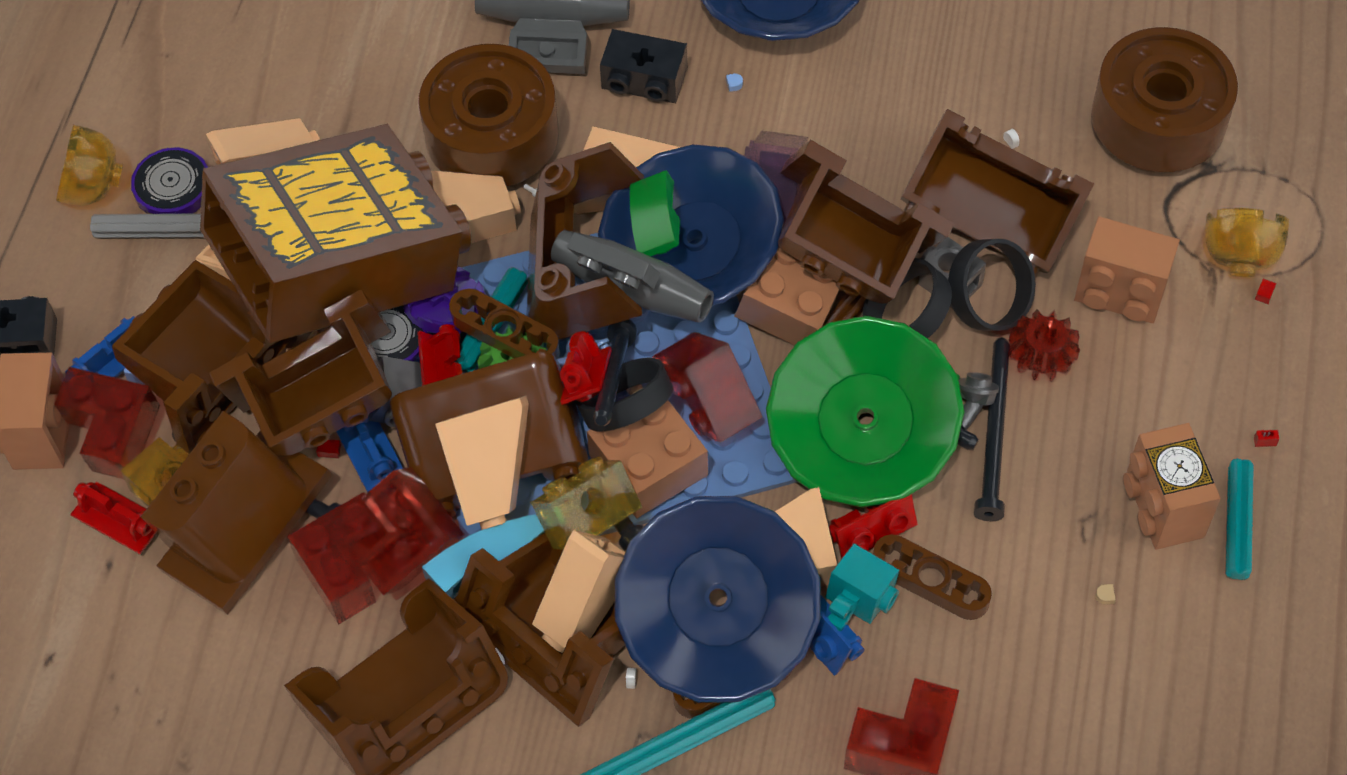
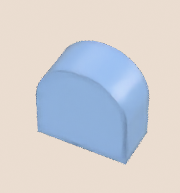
(734, 82)

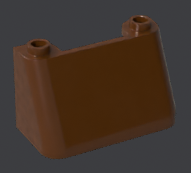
(996, 191)
(552, 432)
(408, 690)

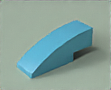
(500, 541)

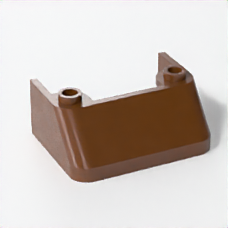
(551, 285)

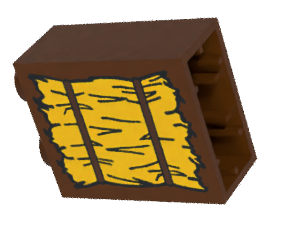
(331, 221)

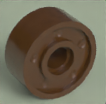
(1164, 99)
(489, 113)

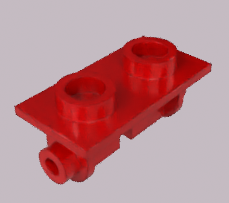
(439, 353)
(583, 368)
(112, 515)
(877, 522)

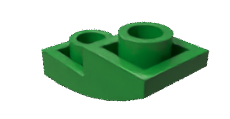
(652, 215)

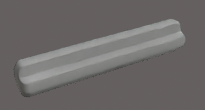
(145, 225)

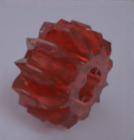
(1044, 345)

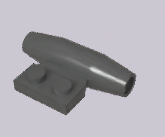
(554, 28)
(643, 278)

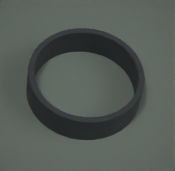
(1024, 284)
(937, 306)
(638, 404)

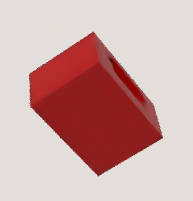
(1265, 291)
(1266, 438)
(329, 449)

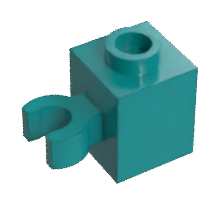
(860, 587)

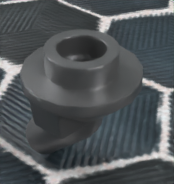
(978, 391)

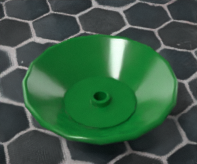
(858, 370)

